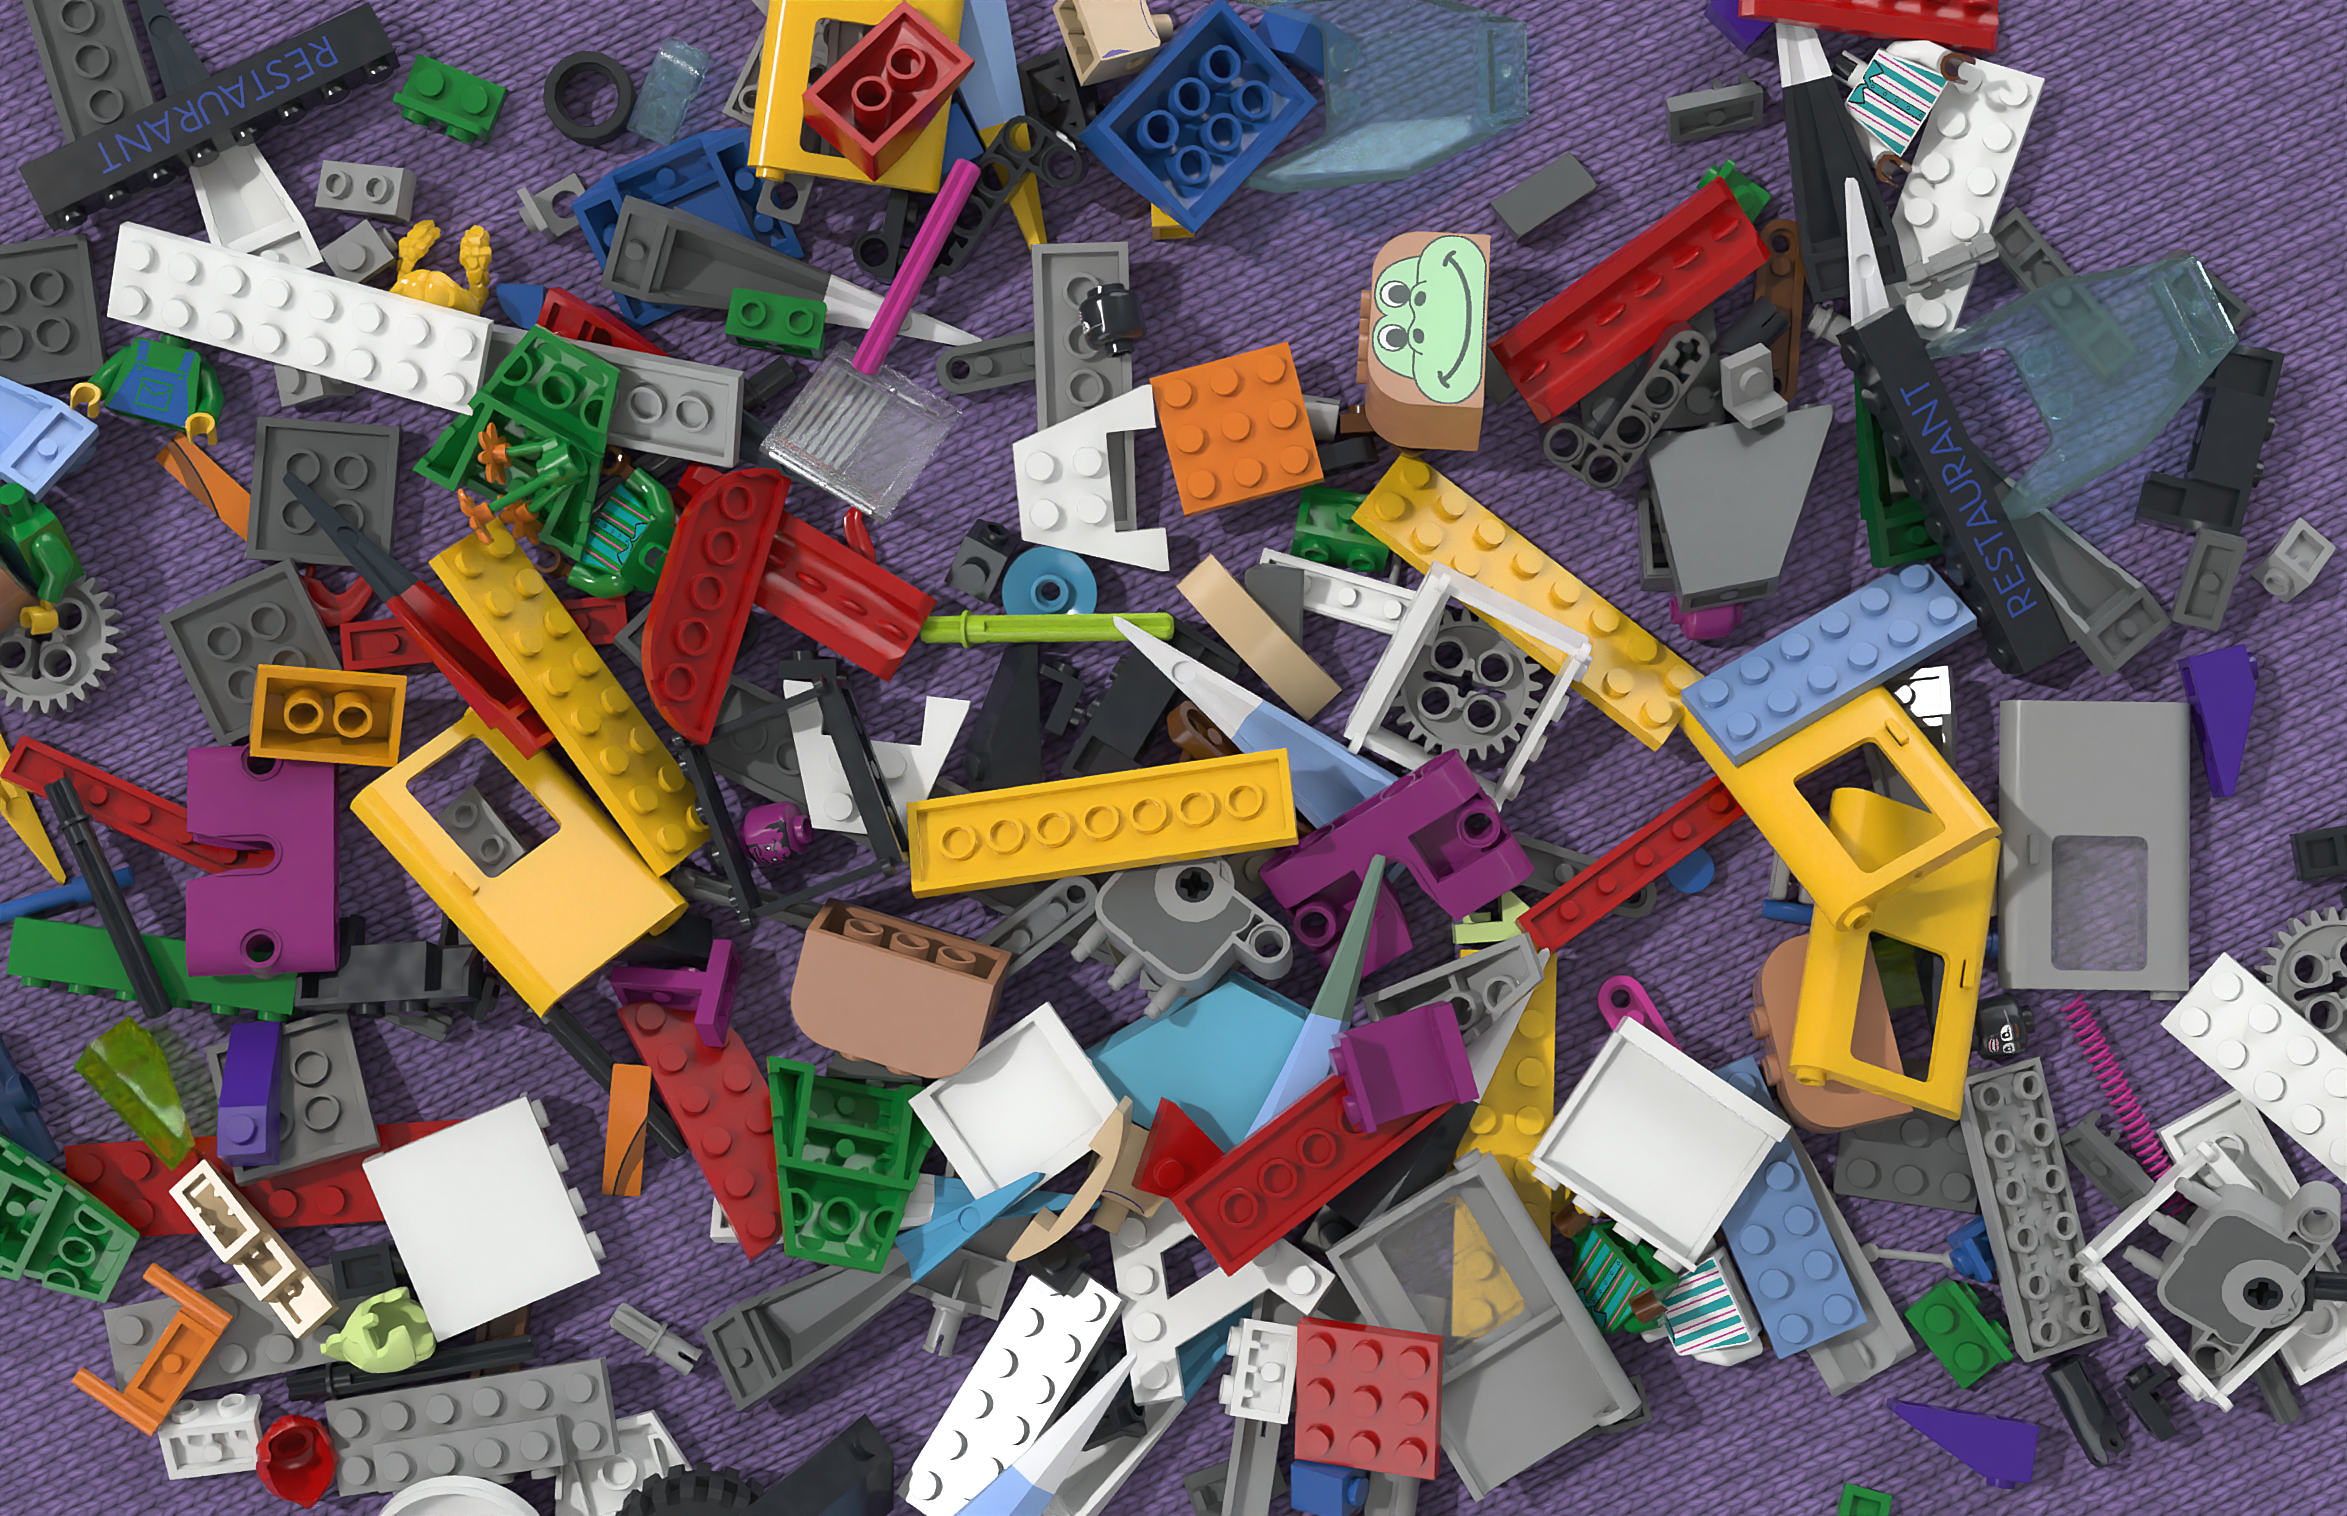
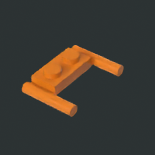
(171, 1361)

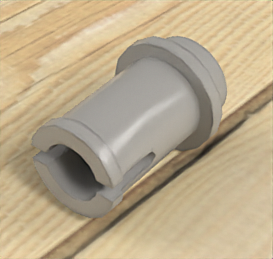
(1826, 323)

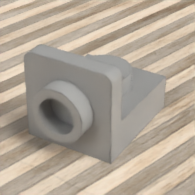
(1749, 387)
(2293, 561)

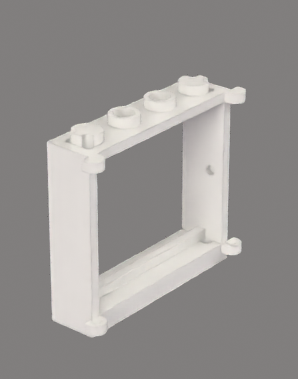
(1408, 639)
(2215, 1170)

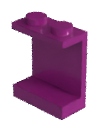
(1402, 1065)

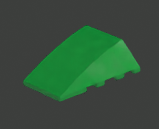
(535, 394)
(842, 1164)
(57, 1228)

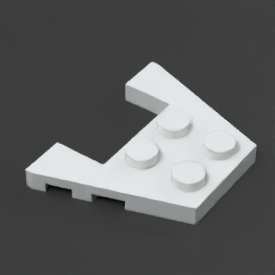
(1067, 484)
(907, 769)
(603, 1483)

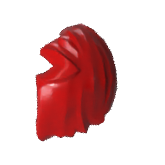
(297, 1459)

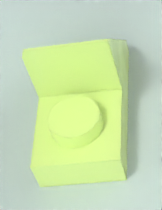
(1480, 927)

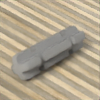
(1951, 262)

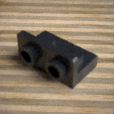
(1056, 94)
(1122, 1414)

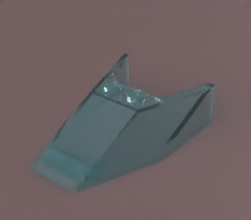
(1402, 88)
(2102, 363)

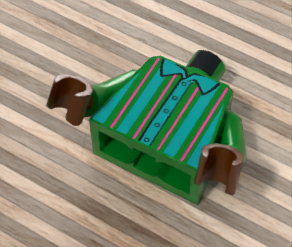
(626, 540)
(1614, 1277)

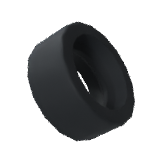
(565, 71)

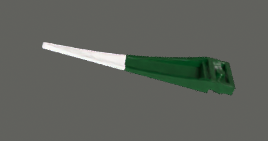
(1891, 514)

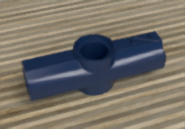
(20, 1110)

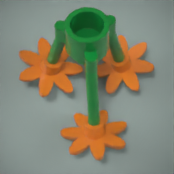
(560, 466)

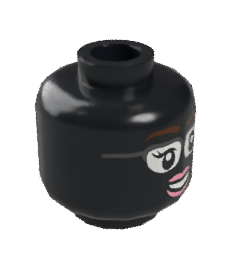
(1112, 320)
(2001, 1027)

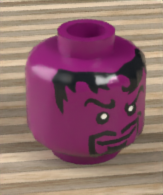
(775, 834)

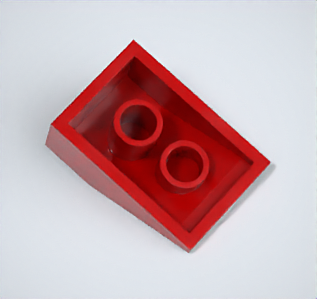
(886, 90)

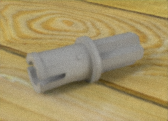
(654, 1338)

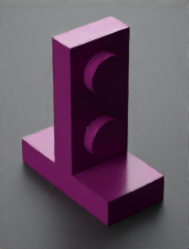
(689, 989)

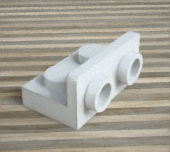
(1260, 1371)
(211, 1436)

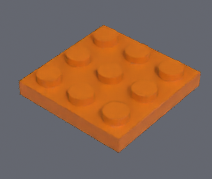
(1236, 429)

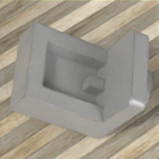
(361, 253)
(303, 387)

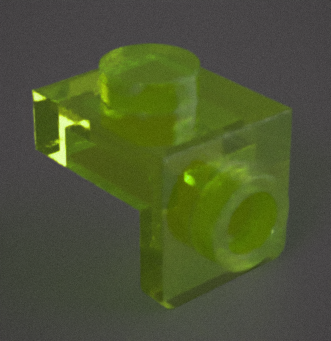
(1897, 974)

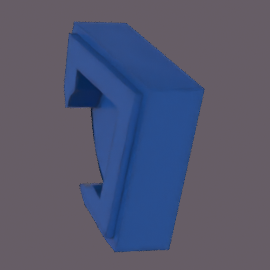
(521, 302)

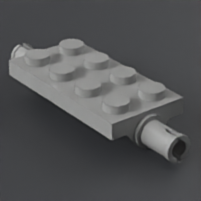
(970, 1279)

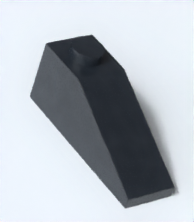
(1006, 736)

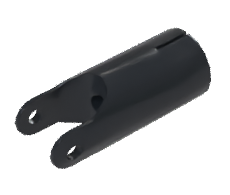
(1754, 326)
(2084, 1408)

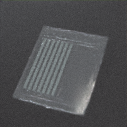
(861, 433)

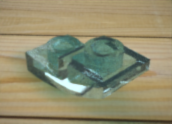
(667, 91)

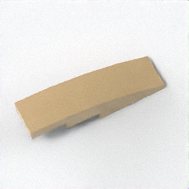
(254, 1249)

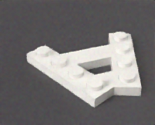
(1161, 1324)

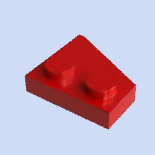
(1173, 1152)

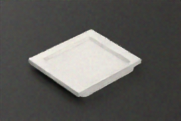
(1018, 1106)

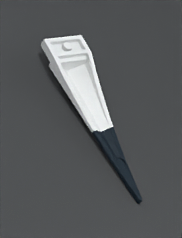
(238, 191)

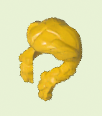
(436, 286)

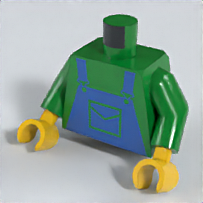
(158, 386)
(38, 553)

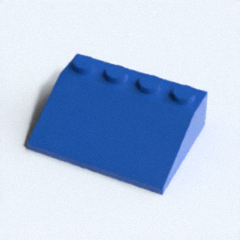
(1199, 116)

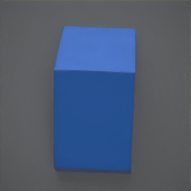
(1293, 42)

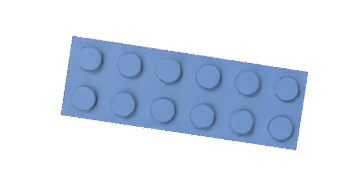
(1828, 660)
(1785, 1242)

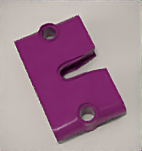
(1412, 824)
(281, 904)

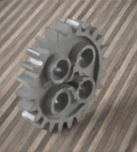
(88, 646)
(1452, 728)
(2322, 945)

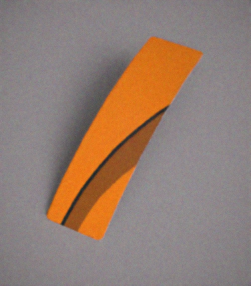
(207, 482)
(626, 1130)

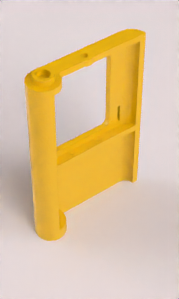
(784, 79)
(1804, 842)
(555, 909)
(1940, 914)

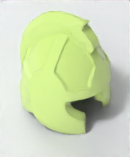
(384, 1334)

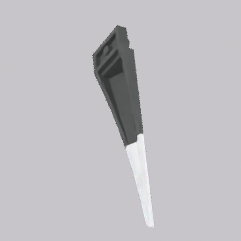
(694, 262)

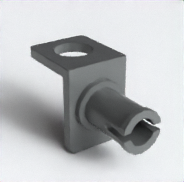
(809, 142)

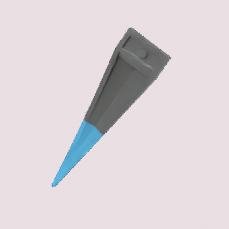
(795, 1327)

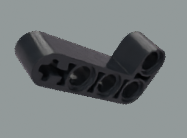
(1019, 165)
(1630, 402)

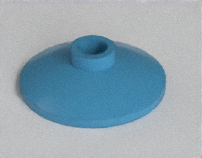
(1043, 564)

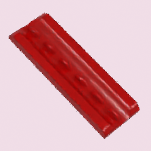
(1948, 23)
(1630, 300)
(830, 590)

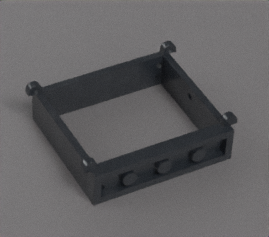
(863, 778)

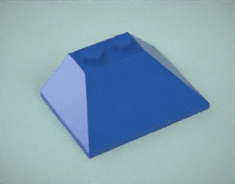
(697, 174)

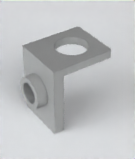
(539, 211)

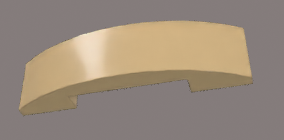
(1258, 638)
(1046, 1226)

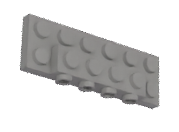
(474, 1427)

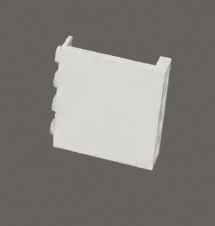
(1656, 1144)
(484, 1216)

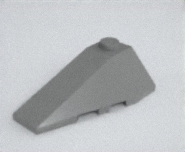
(1477, 985)

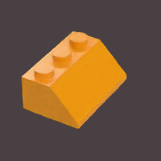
(327, 715)

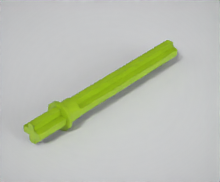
(1040, 628)

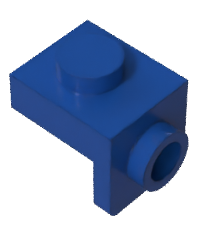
(1972, 1251)

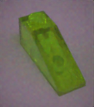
(137, 1084)

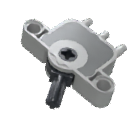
(1178, 937)
(2242, 1265)

